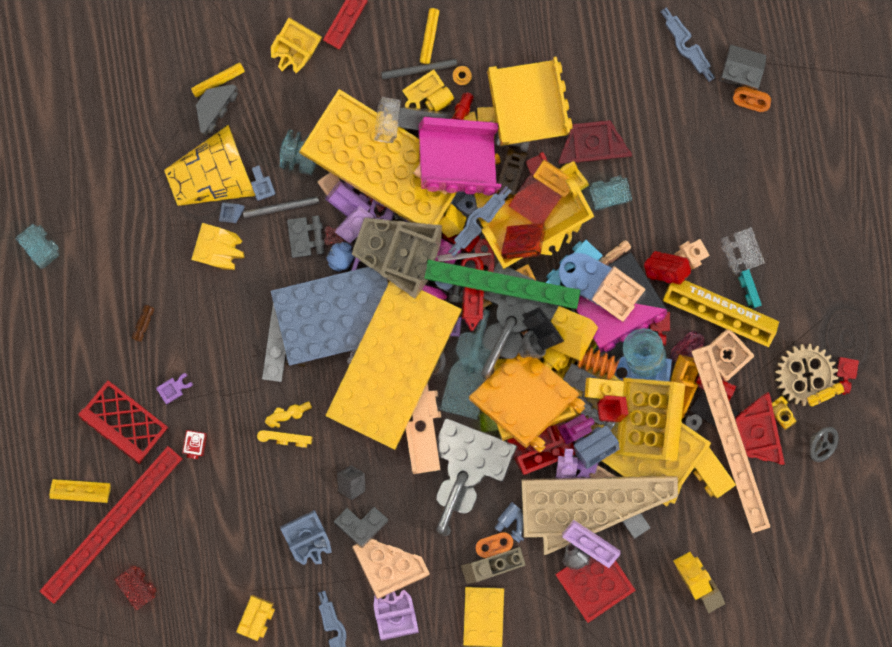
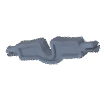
(693, 53)
(486, 212)
(331, 622)

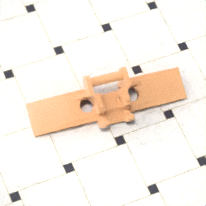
(423, 444)

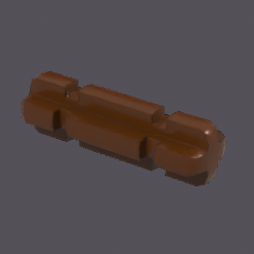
(143, 323)

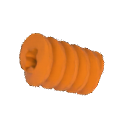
(599, 363)

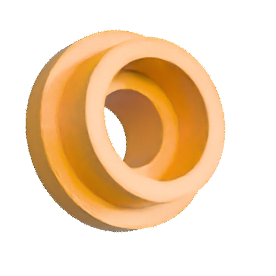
(464, 81)

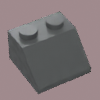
(743, 68)

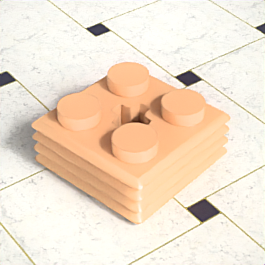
(739, 354)

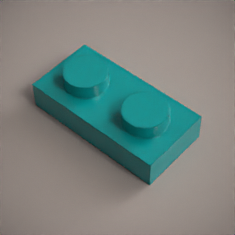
(747, 282)

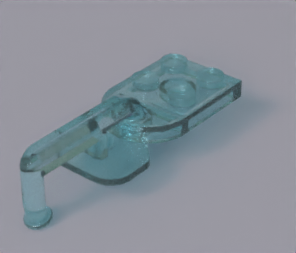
(460, 383)

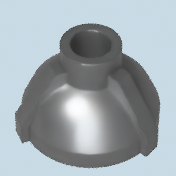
(575, 558)

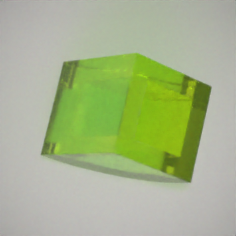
(487, 423)

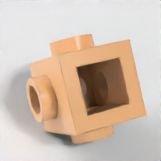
(694, 252)

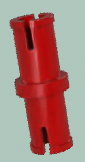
(463, 107)

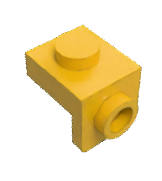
(572, 171)

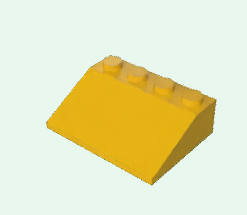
(653, 419)

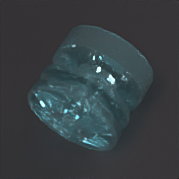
(290, 152)
(640, 343)

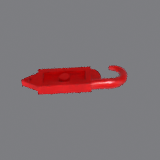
(472, 299)

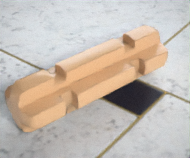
(615, 253)

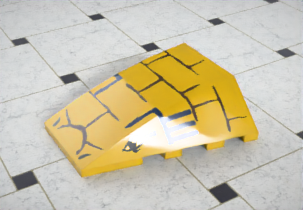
(210, 172)

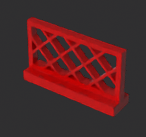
(116, 437)

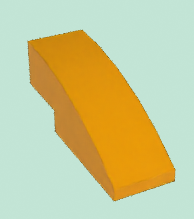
(685, 373)

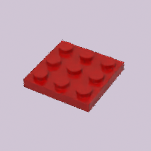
(595, 587)

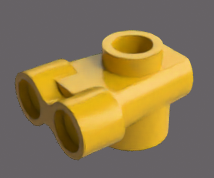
(780, 409)

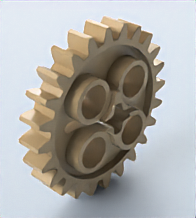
(788, 377)

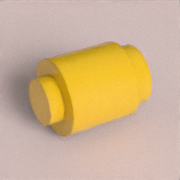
(439, 99)

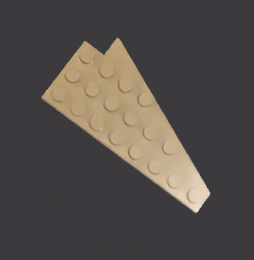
(592, 502)

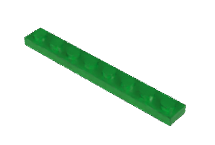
(502, 284)

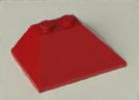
(530, 459)

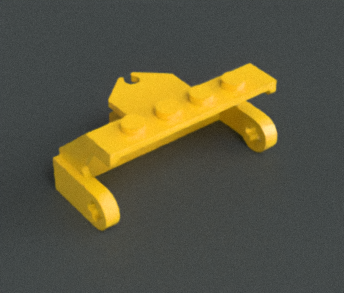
(564, 217)

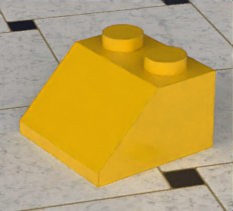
(576, 332)

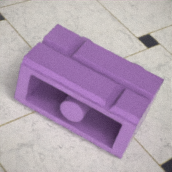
(346, 199)

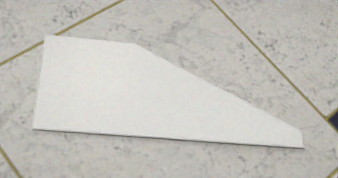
(459, 256)

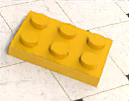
(483, 616)

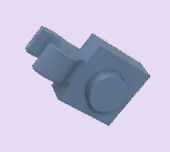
(262, 186)

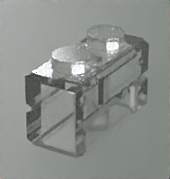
(387, 120)

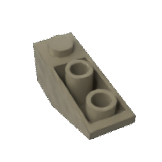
(493, 565)

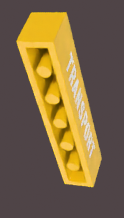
(722, 312)

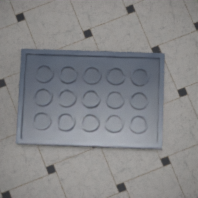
(327, 313)

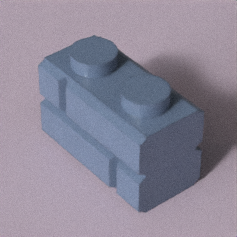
(596, 446)

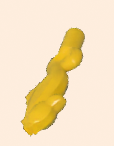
(280, 415)

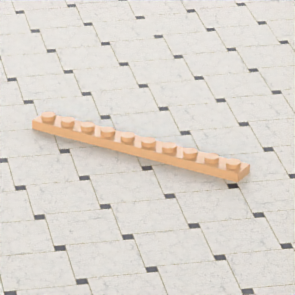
(730, 438)

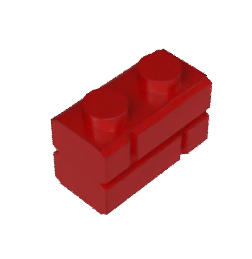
(667, 268)

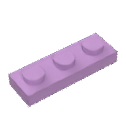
(591, 544)

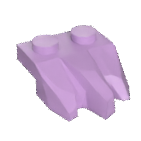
(395, 615)

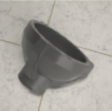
(530, 347)

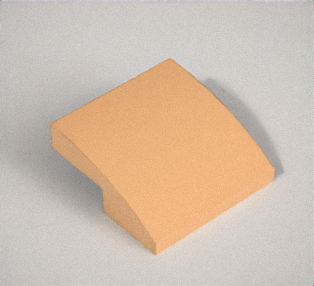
(618, 293)

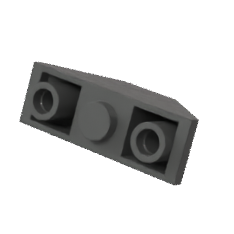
(213, 105)

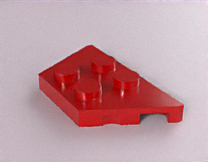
(759, 431)

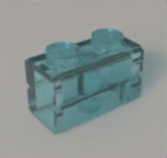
(610, 194)
(37, 245)

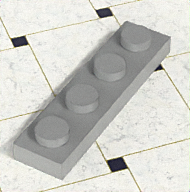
(275, 352)

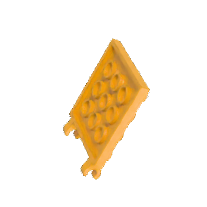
(525, 399)

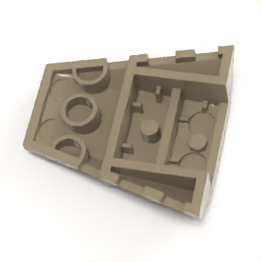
(398, 250)

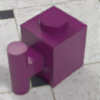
(576, 428)

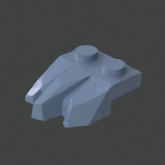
(306, 538)

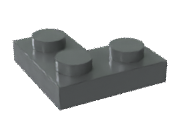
(361, 530)

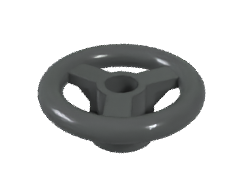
(819, 442)

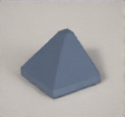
(230, 212)

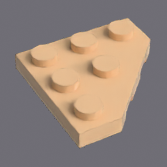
(389, 567)

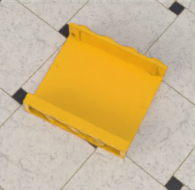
(529, 102)

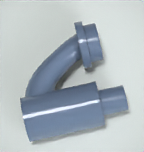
(507, 517)

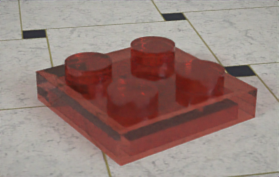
(534, 200)
(523, 241)

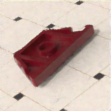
(593, 143)

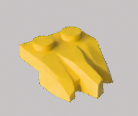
(294, 45)
(217, 247)

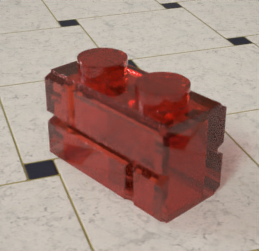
(135, 587)

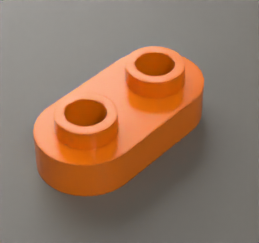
(751, 99)
(494, 545)

